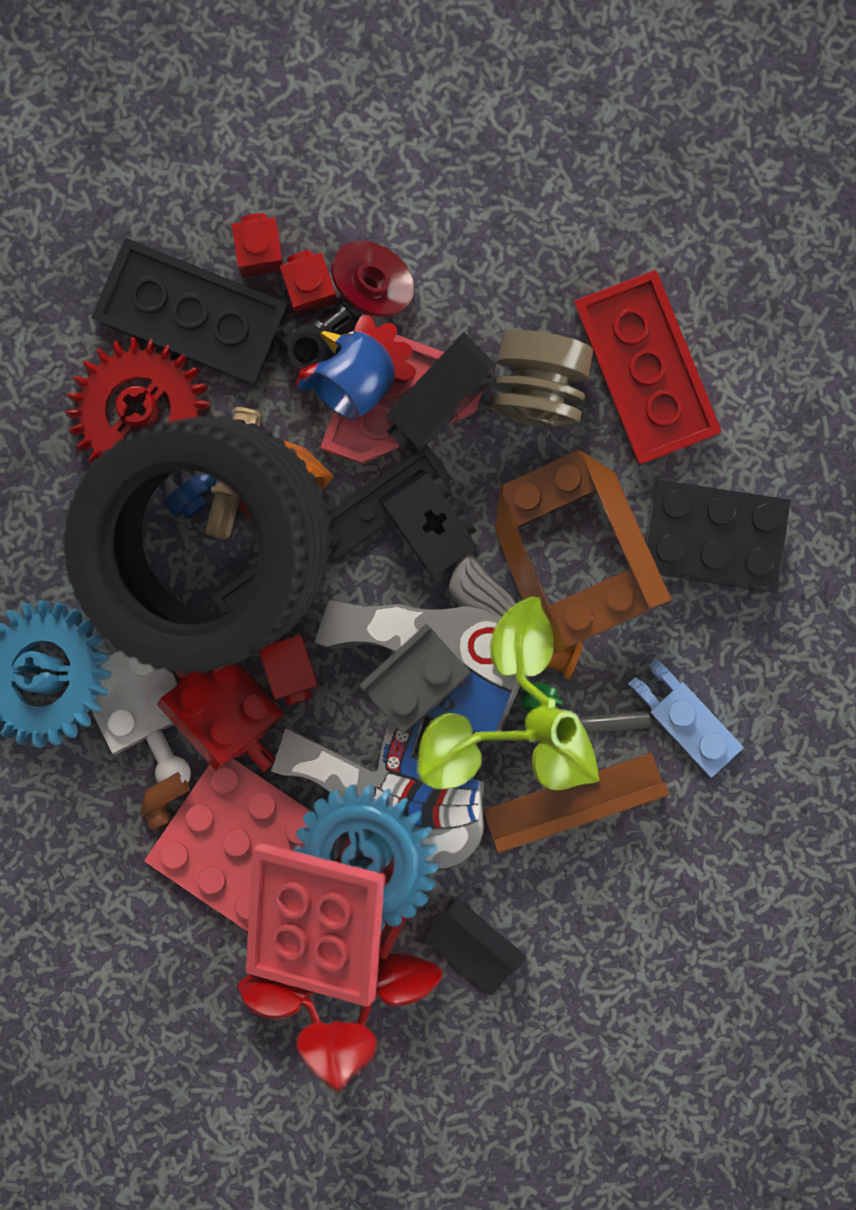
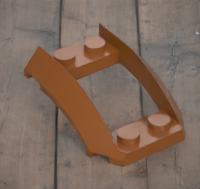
(604, 603)

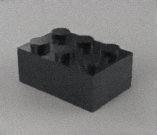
(717, 535)

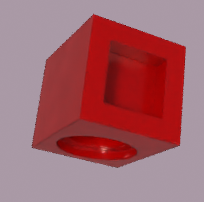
(289, 670)

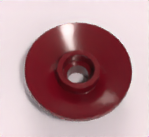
(372, 278)

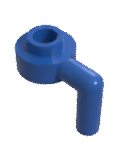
(189, 497)

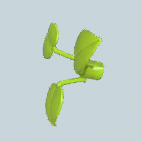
(562, 759)

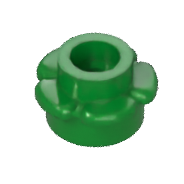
(530, 703)

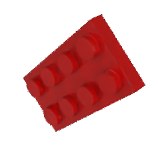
(647, 367)

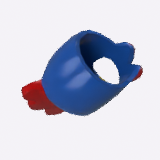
(362, 368)

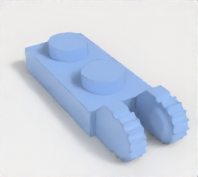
(688, 721)

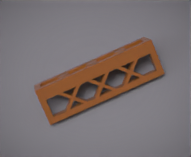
(559, 810)

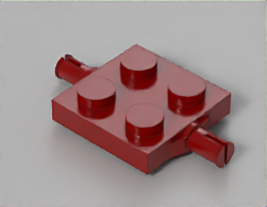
(222, 715)

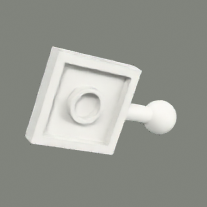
(132, 714)

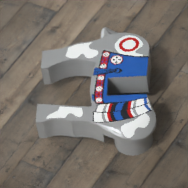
(482, 698)

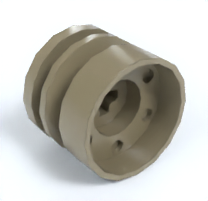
(542, 368)

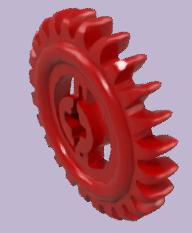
(124, 367)

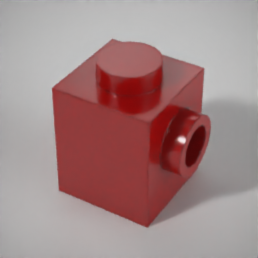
(257, 245)
(308, 282)

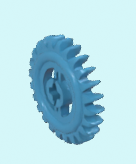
(84, 673)
(391, 834)

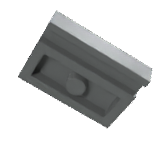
(415, 679)

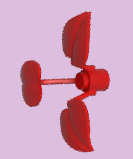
(341, 1048)

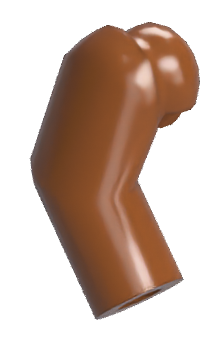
(157, 800)

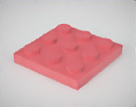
(215, 834)
(314, 924)

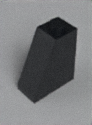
(440, 394)

